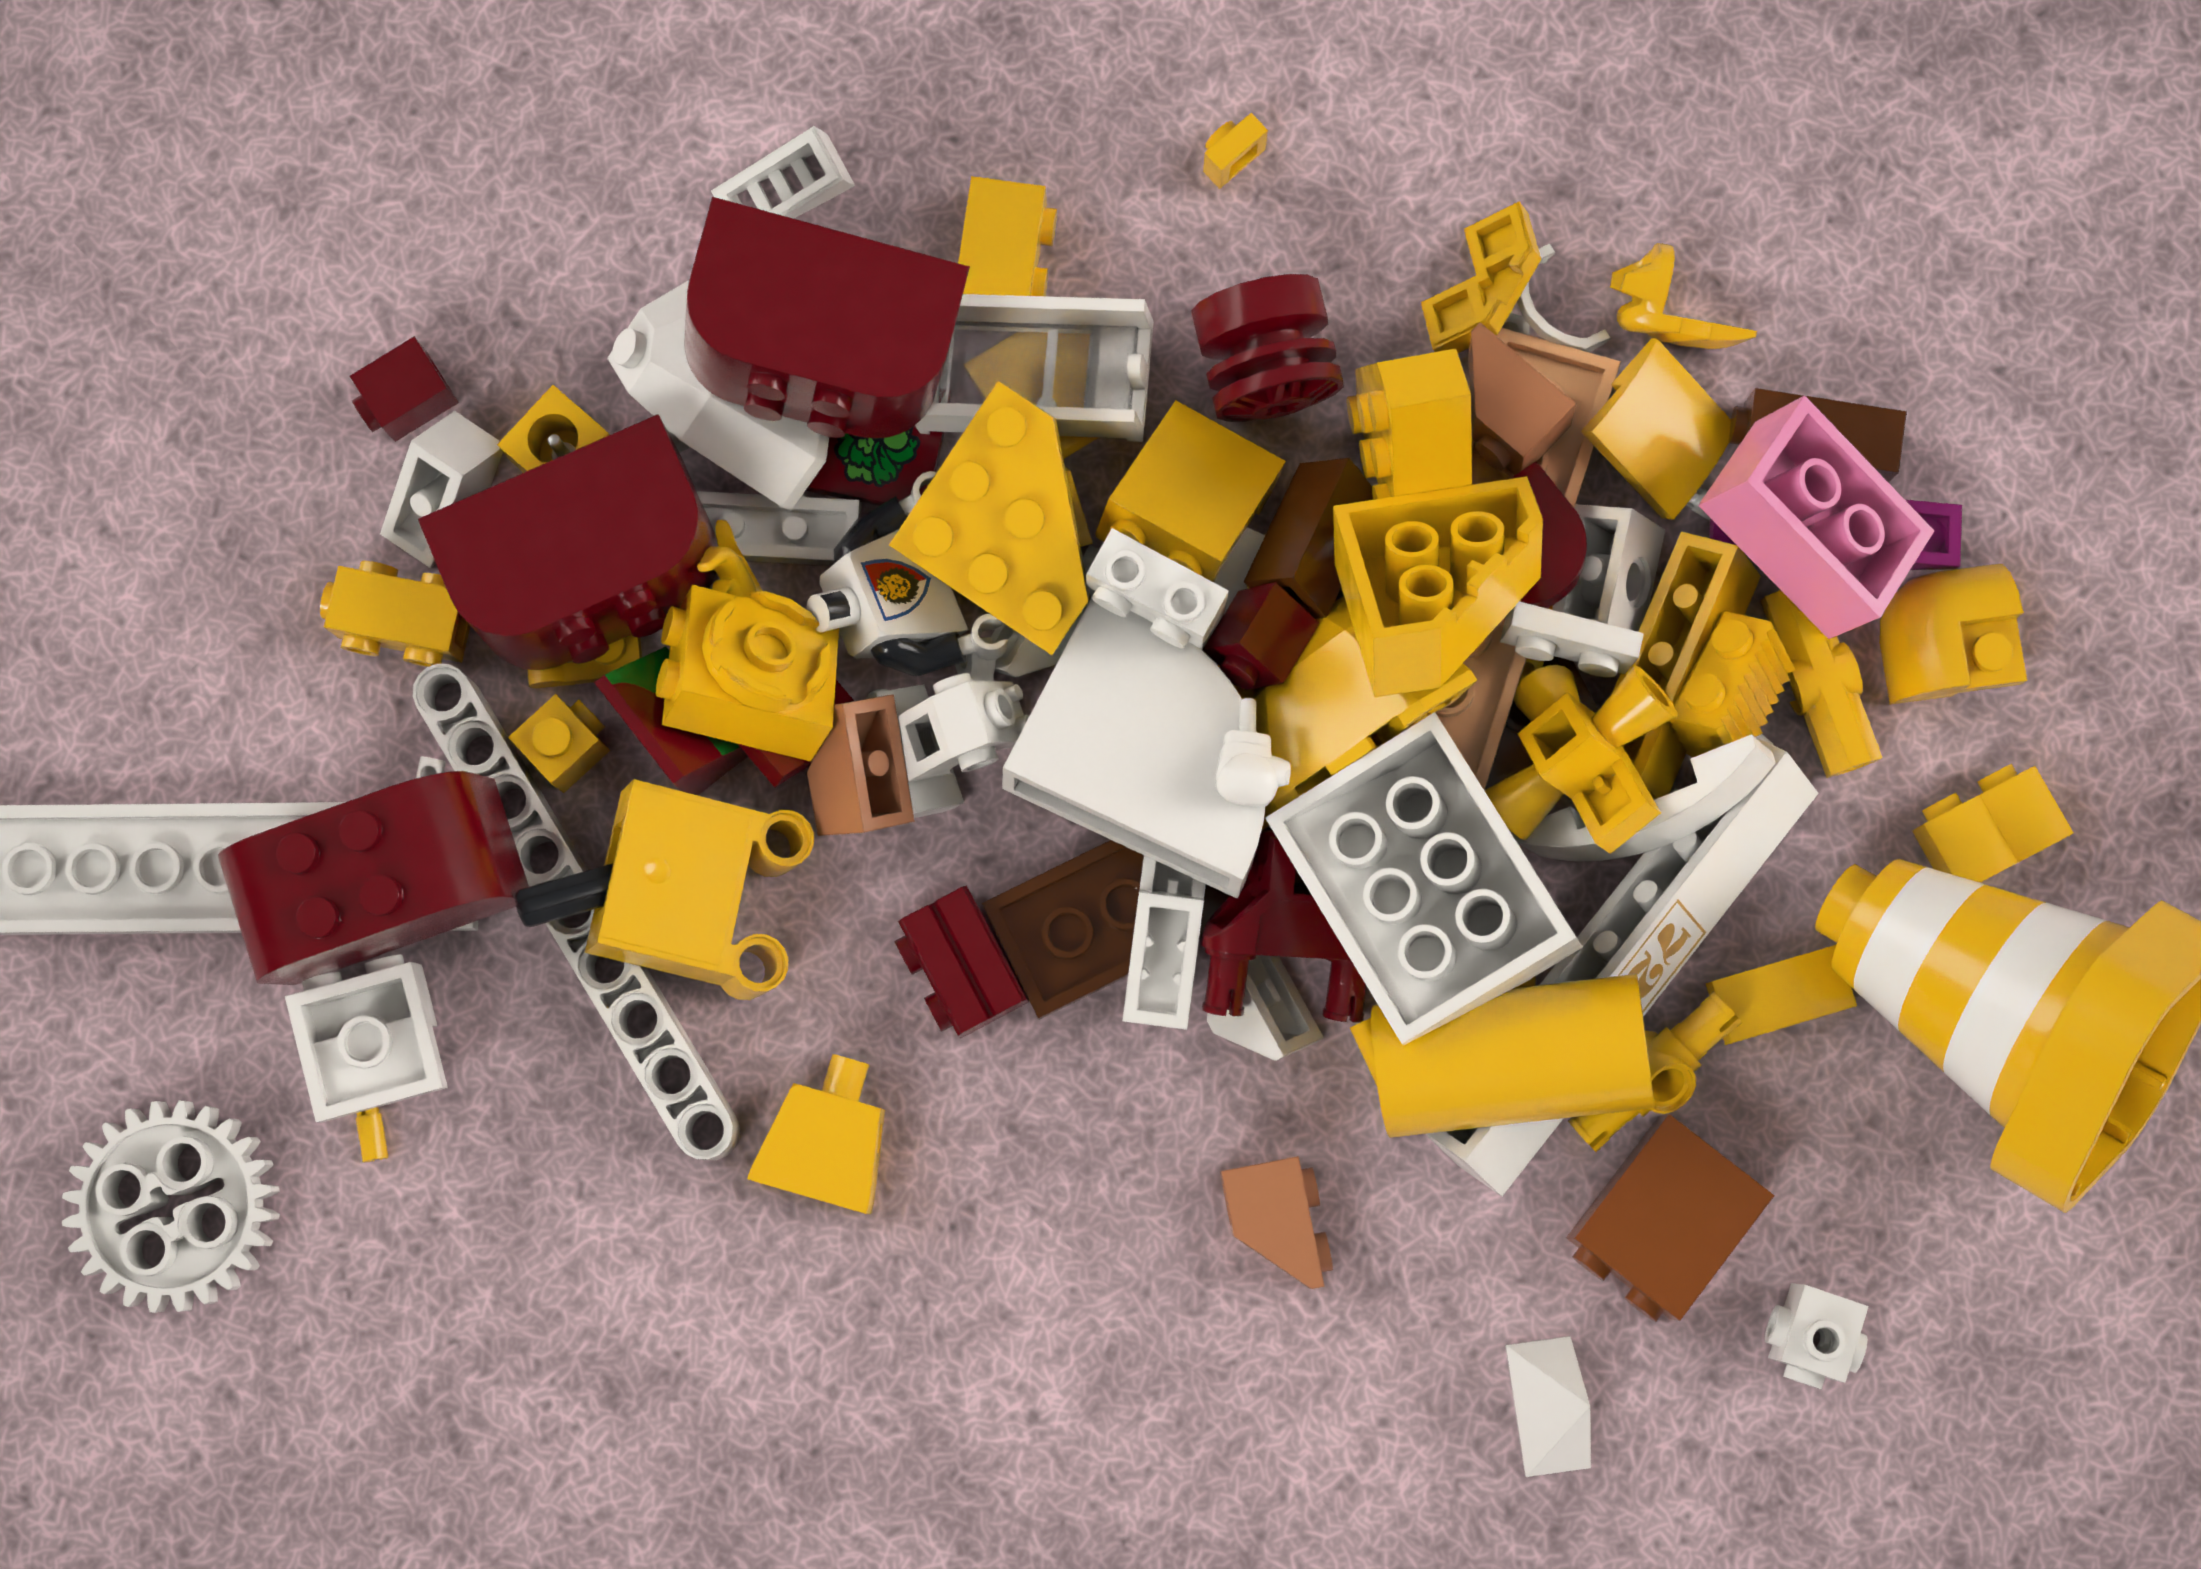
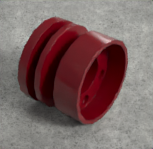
(1267, 347)

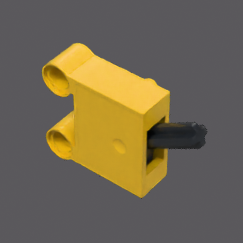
(677, 887)

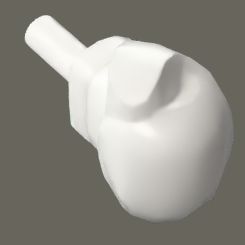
(1246, 767)

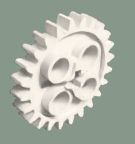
(190, 1258)

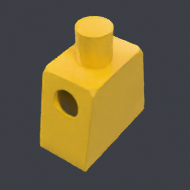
(825, 1141)

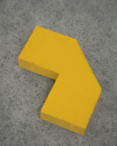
(1504, 261)

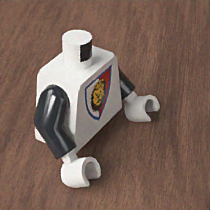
(892, 605)

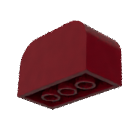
(818, 322)
(576, 549)
(372, 875)

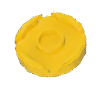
(755, 664)

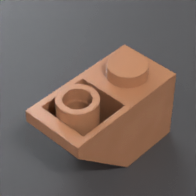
(1272, 1217)

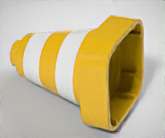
(2028, 1008)

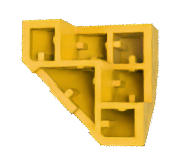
(1328, 711)

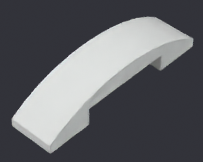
(1723, 781)

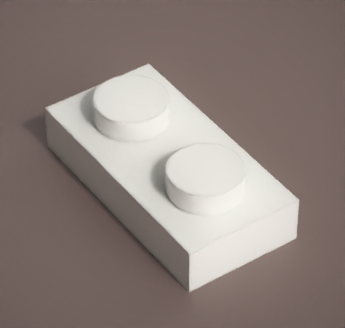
(1550, 633)

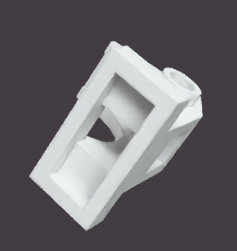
(952, 728)

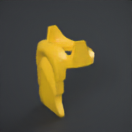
(1649, 286)

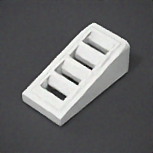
(792, 154)

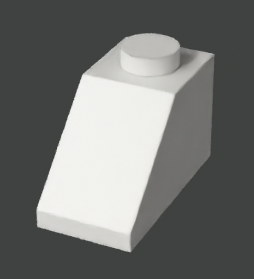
(438, 470)

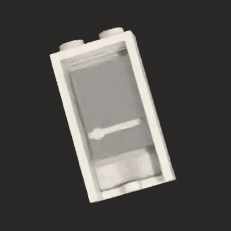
(1065, 354)

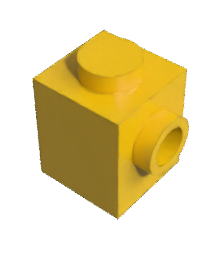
(561, 741)

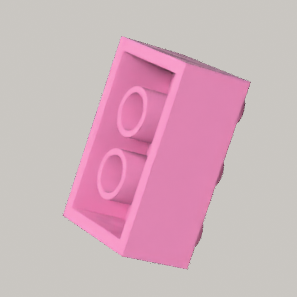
(1817, 518)

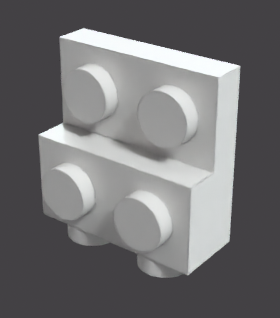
(1158, 589)
(366, 1038)

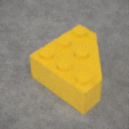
(1413, 423)
(1004, 521)
(1434, 575)

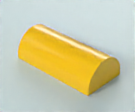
(1518, 1060)

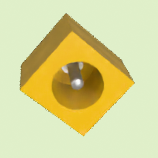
(549, 431)

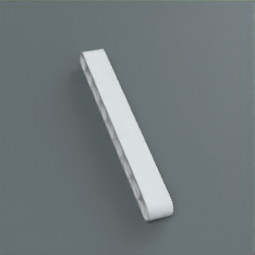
(635, 985)

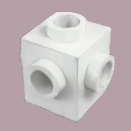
(1839, 1325)

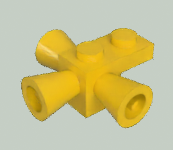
(1582, 755)

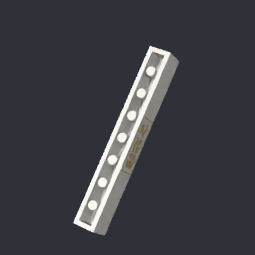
(1652, 931)

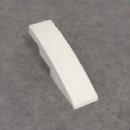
(1164, 947)

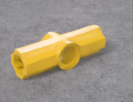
(1825, 689)

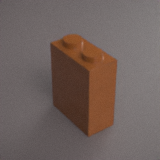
(1668, 1219)

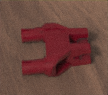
(1275, 920)

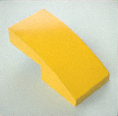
(1783, 994)

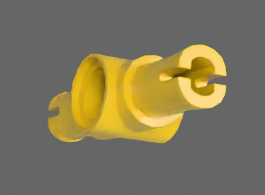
(1672, 1062)

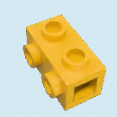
(379, 610)

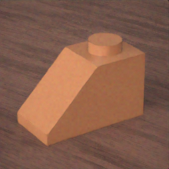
(1512, 405)
(861, 771)

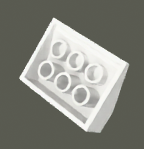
(1422, 881)

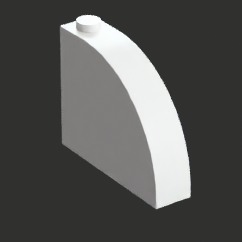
(1134, 749)

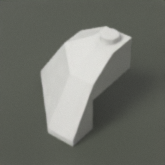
(653, 367)

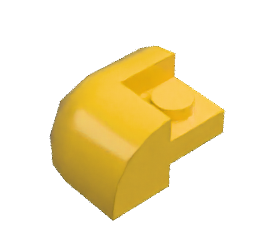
(1952, 634)

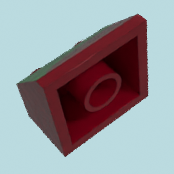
(685, 757)

